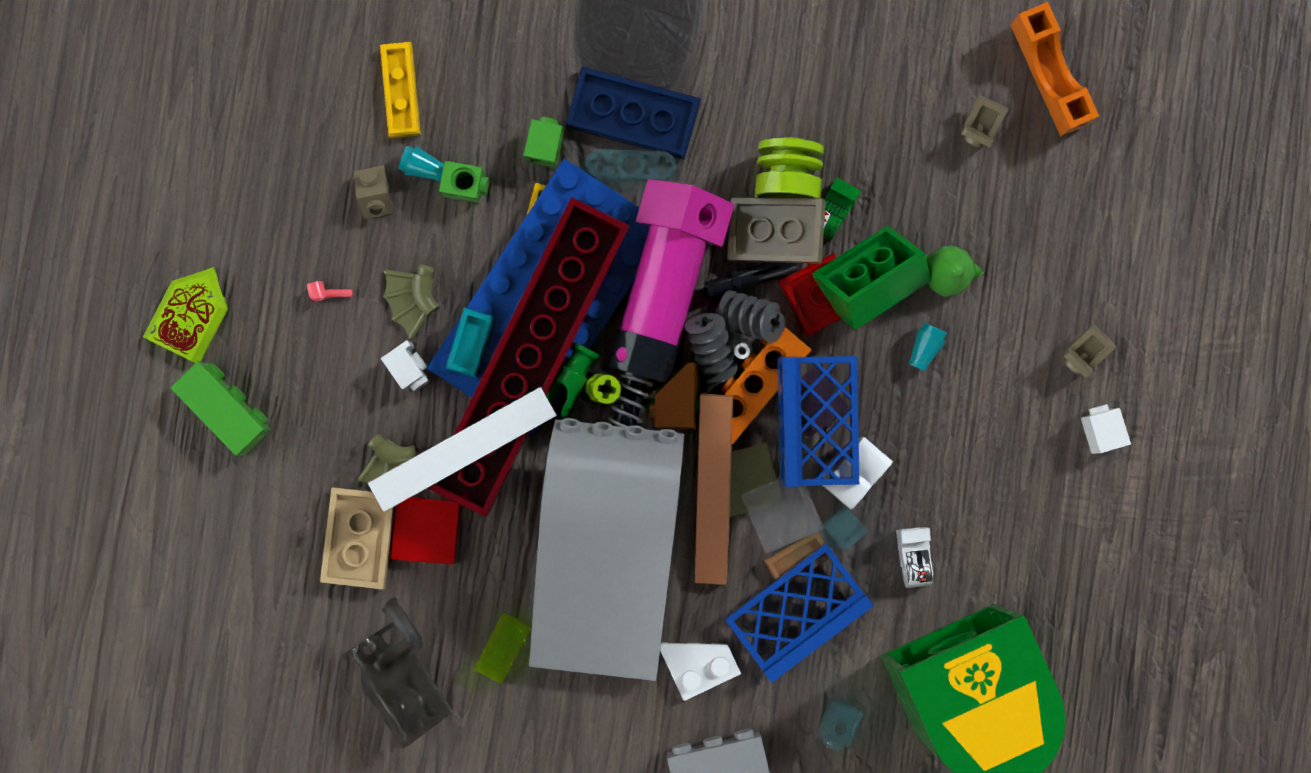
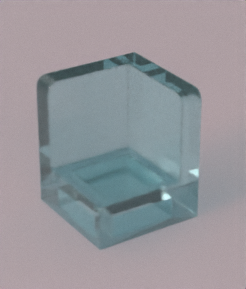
(844, 528)

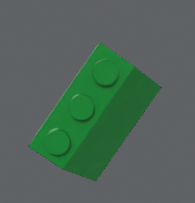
(873, 276)

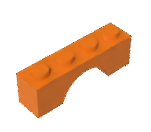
(1040, 43)

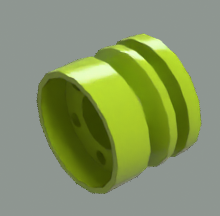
(789, 166)

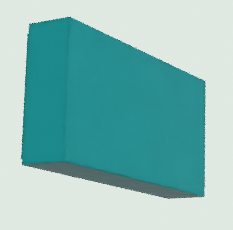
(470, 342)

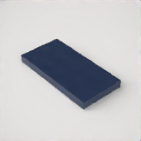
(632, 112)

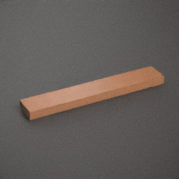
(713, 488)

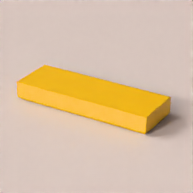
(400, 90)

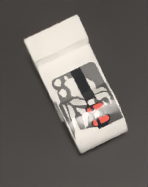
(915, 556)

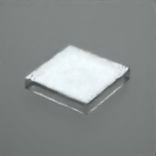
(781, 514)

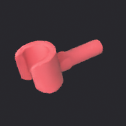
(318, 293)

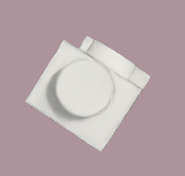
(406, 367)

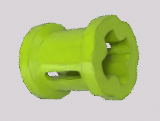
(613, 388)

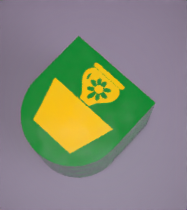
(981, 694)

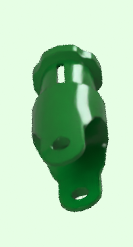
(572, 376)

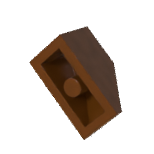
(677, 402)

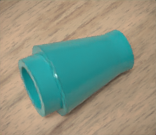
(420, 164)
(926, 346)

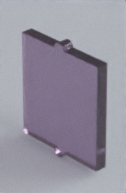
(810, 404)

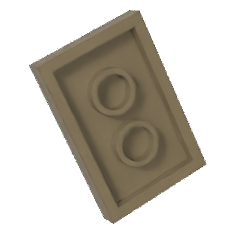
(776, 230)

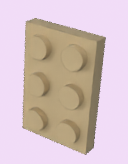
(356, 540)

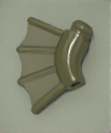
(411, 297)
(386, 457)

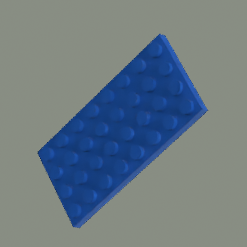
(514, 268)

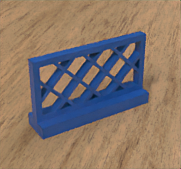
(790, 421)
(817, 633)

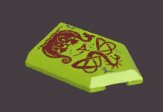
(189, 315)

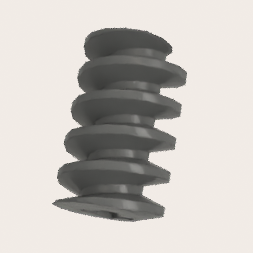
(751, 316)
(711, 347)

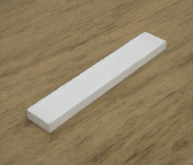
(462, 449)

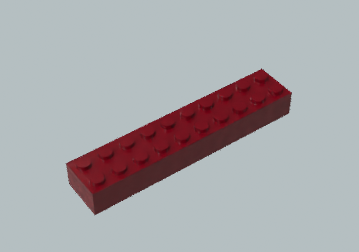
(537, 341)

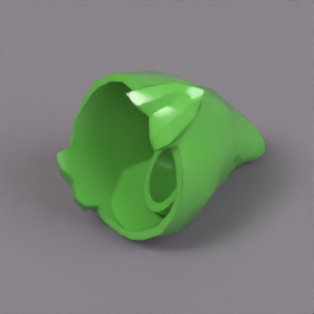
(951, 270)

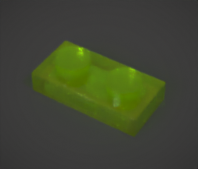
(502, 647)

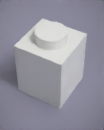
(1105, 429)

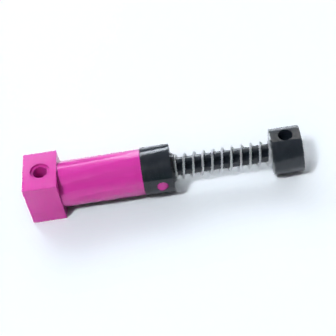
(680, 228)

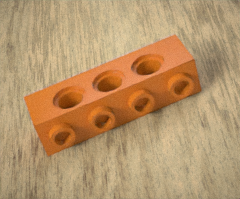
(752, 403)

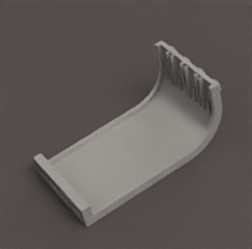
(605, 548)

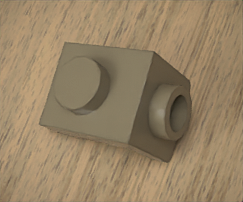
(983, 122)
(373, 192)
(1088, 351)

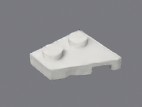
(698, 666)

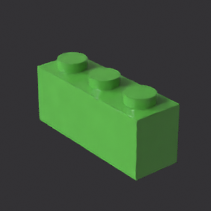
(221, 407)

